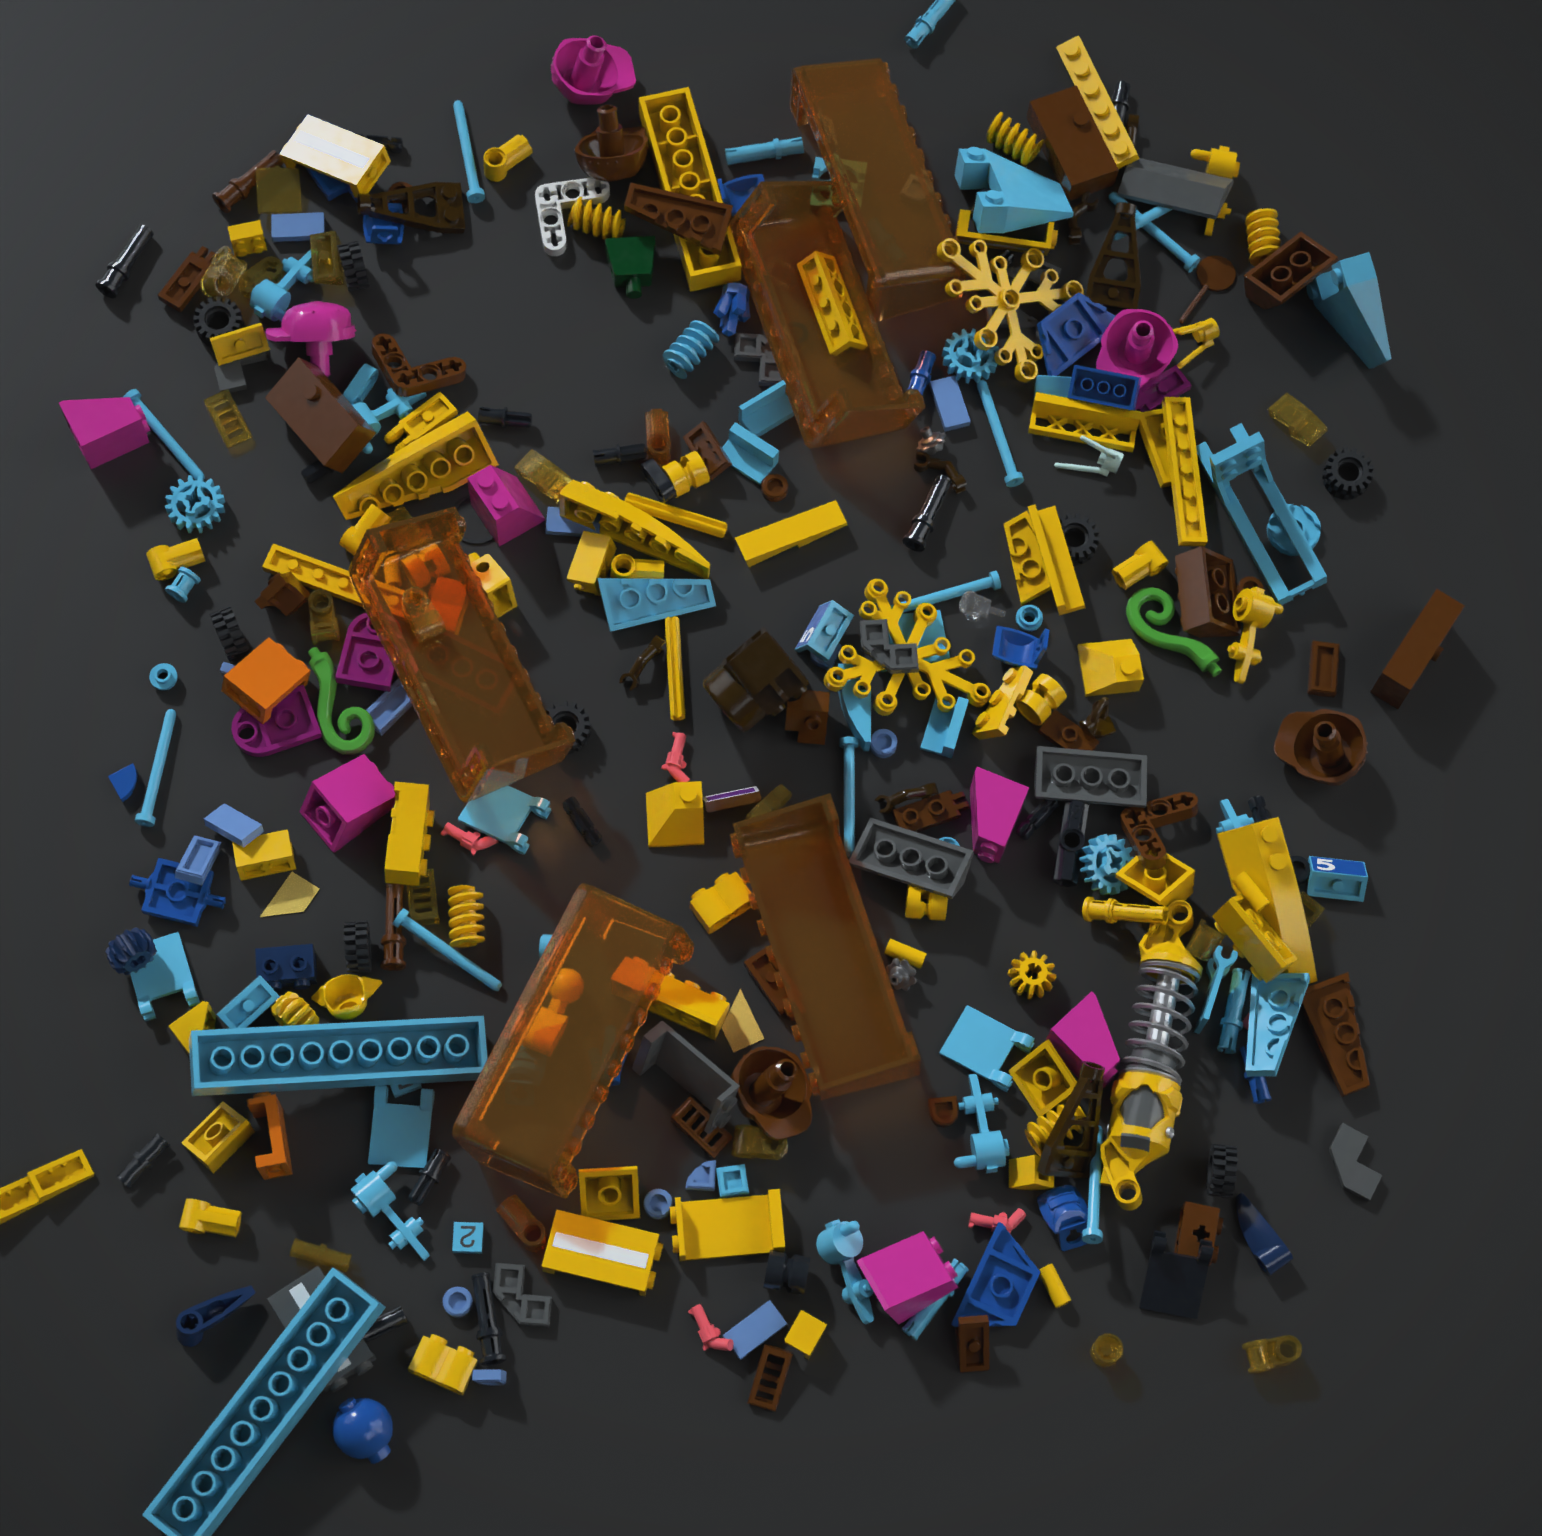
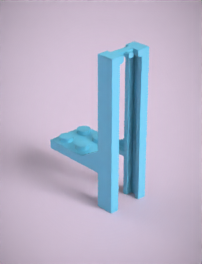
(1229, 463)

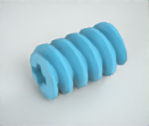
(687, 347)

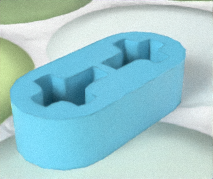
(361, 384)

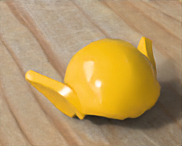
(346, 995)

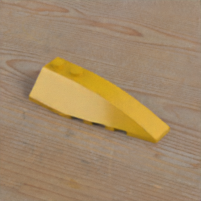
(422, 468)
(629, 526)
(1265, 857)

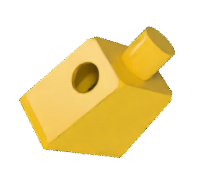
(494, 583)

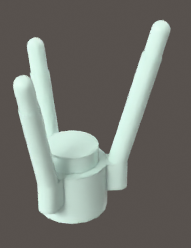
(1108, 459)

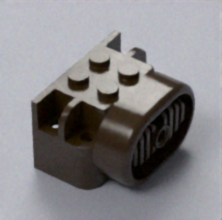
(755, 681)

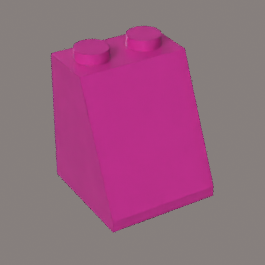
(105, 427)
(502, 504)
(347, 801)
(994, 812)
(1085, 1037)
(909, 1275)

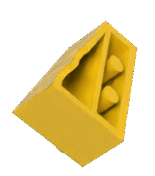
(409, 834)

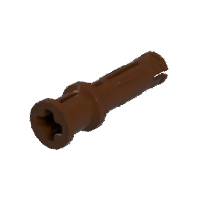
(239, 188)
(392, 941)

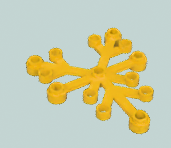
(983, 280)
(936, 672)

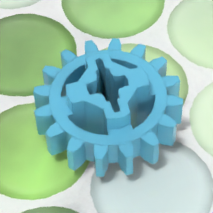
(968, 358)
(203, 511)
(1103, 860)

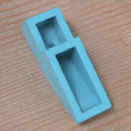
(856, 711)

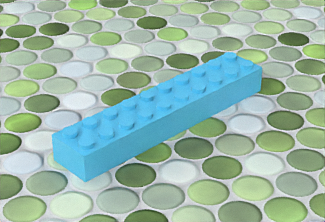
(336, 1055)
(265, 1408)

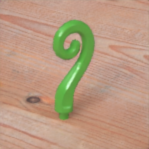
(1197, 651)
(325, 672)

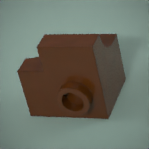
(284, 593)
(809, 716)

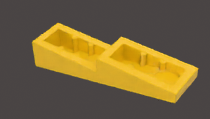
(792, 531)
(43, 1184)

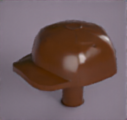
(610, 150)
(1322, 745)
(774, 1092)

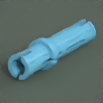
(926, 24)
(773, 149)
(1231, 1022)
(919, 1321)

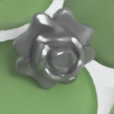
(931, 441)
(901, 974)

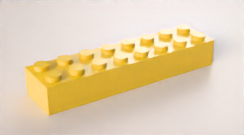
(686, 169)

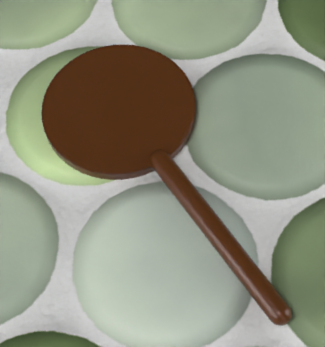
(1213, 274)

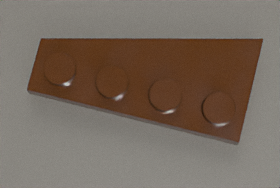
(686, 216)
(1334, 1025)

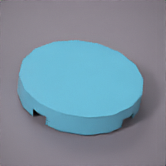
(1307, 522)

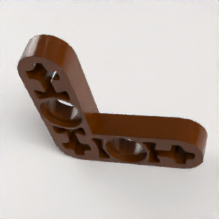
(447, 370)
(1184, 807)

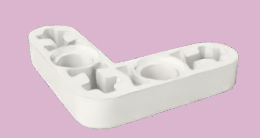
(554, 207)

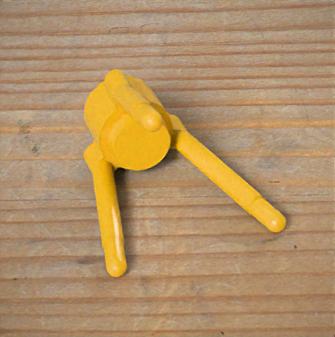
(1202, 332)

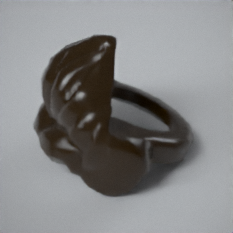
(1098, 722)

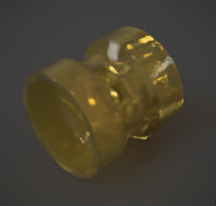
(1111, 1347)

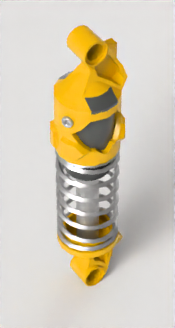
(1149, 1087)

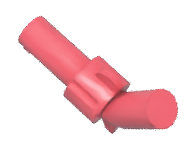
(674, 760)
(469, 840)
(991, 1222)
(708, 1332)

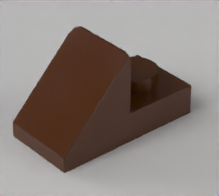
(973, 1343)

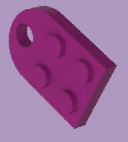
(364, 658)
(289, 726)

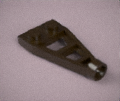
(448, 207)
(1111, 292)
(1074, 1160)

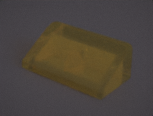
(326, 259)

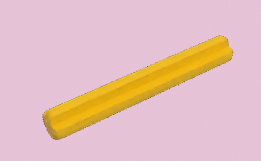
(678, 515)
(675, 670)

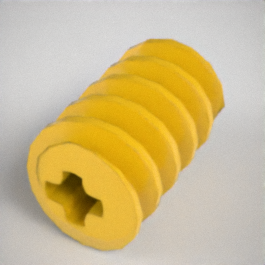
(1012, 140)
(596, 220)
(1262, 234)
(464, 916)
(1038, 1133)

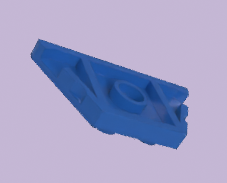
(1072, 332)
(1000, 1282)

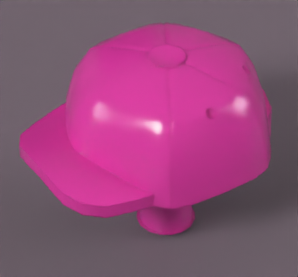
(591, 70)
(317, 325)
(1137, 345)

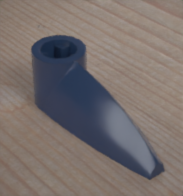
(1263, 1241)
(208, 1314)

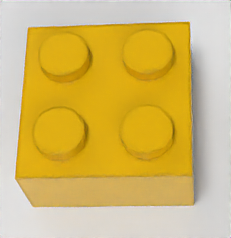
(247, 238)

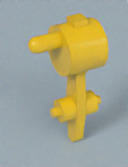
(1219, 163)
(1254, 611)

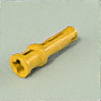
(1112, 911)

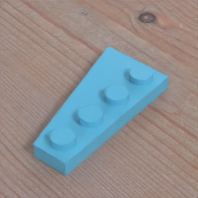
(642, 601)
(1271, 1020)

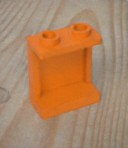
(264, 679)
(278, 1162)

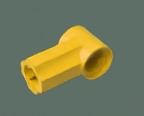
(506, 157)
(353, 536)
(167, 560)
(1144, 562)
(637, 568)
(202, 1217)

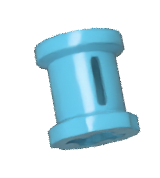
(182, 584)

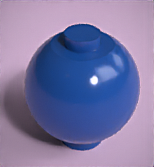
(363, 1429)

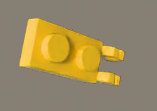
(422, 420)

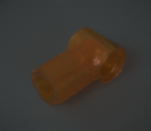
(658, 436)
(522, 1222)

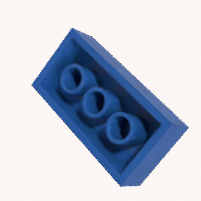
(1104, 387)

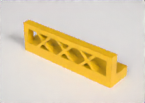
(831, 303)
(1084, 417)
(1056, 559)

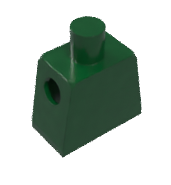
(631, 262)

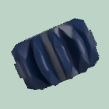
(131, 951)

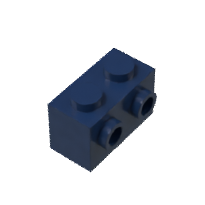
(287, 966)

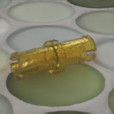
(320, 1255)

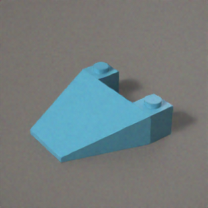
(1016, 197)
(1353, 306)

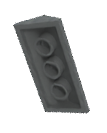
(1175, 188)
(1091, 776)
(912, 858)

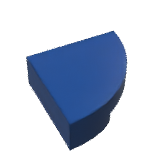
(124, 781)

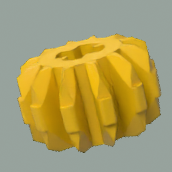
(1030, 985)
(293, 1010)

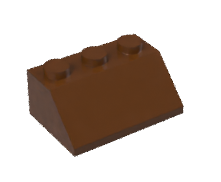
(1287, 271)
(1206, 593)

